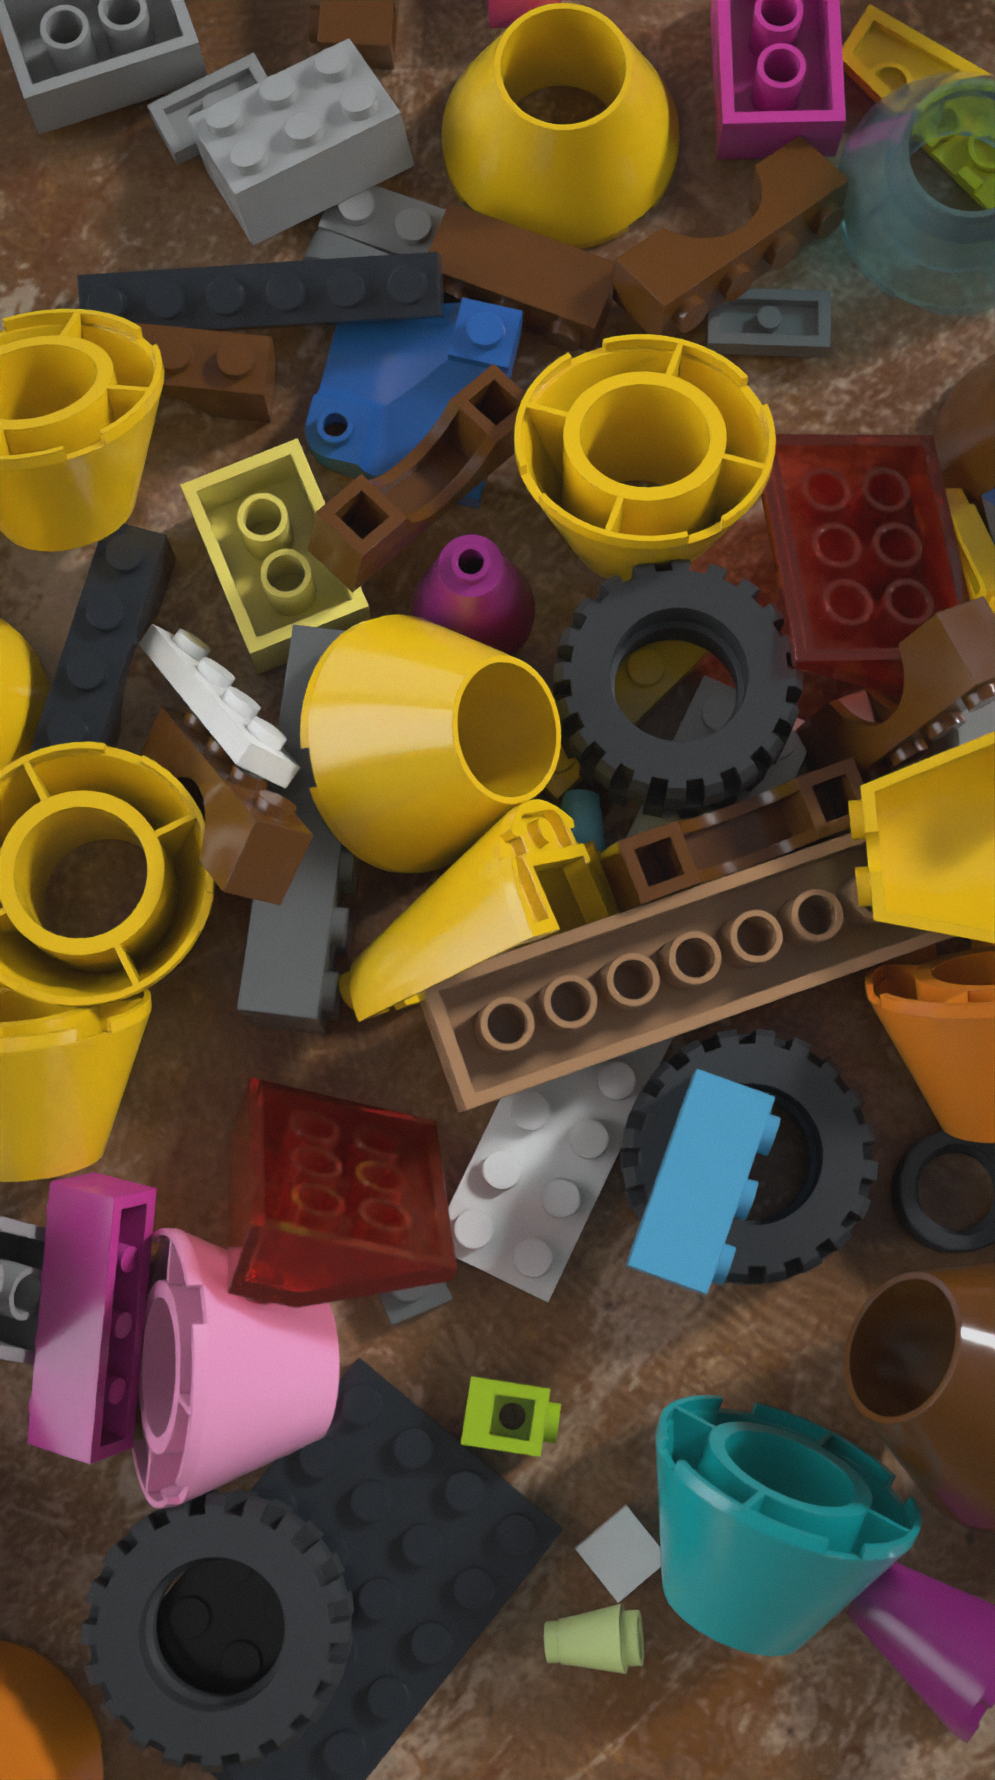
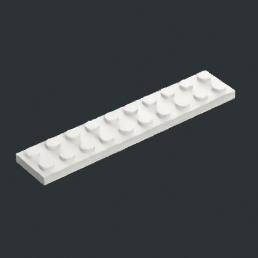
(560, 1138)

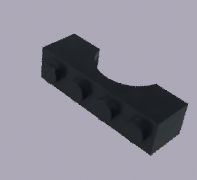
(114, 608)

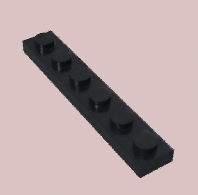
(273, 293)

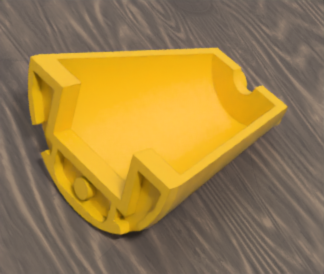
(932, 843)
(502, 894)

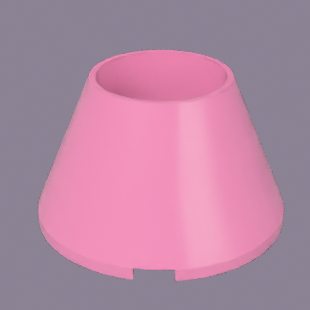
(224, 1376)

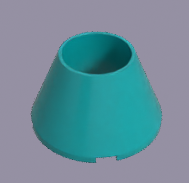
(769, 1522)

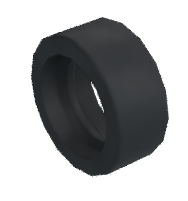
(908, 1207)

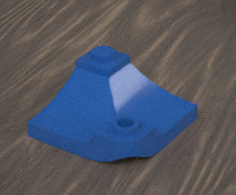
(397, 379)

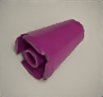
(477, 594)
(935, 1641)

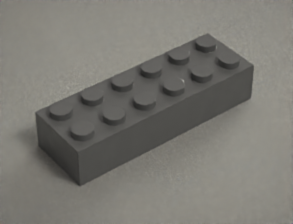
(295, 945)

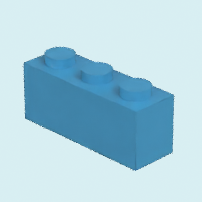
(703, 1183)

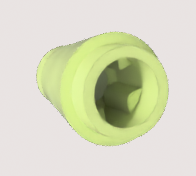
(597, 1639)

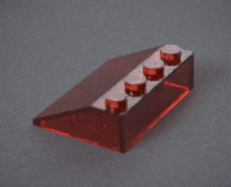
(860, 550)
(332, 1199)

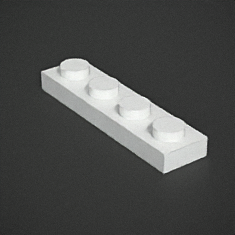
(219, 706)

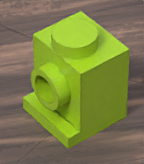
(482, 1421)

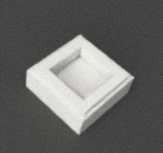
(621, 1553)

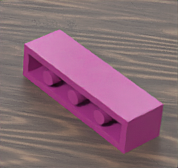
(91, 1316)

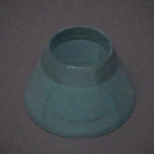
(891, 224)

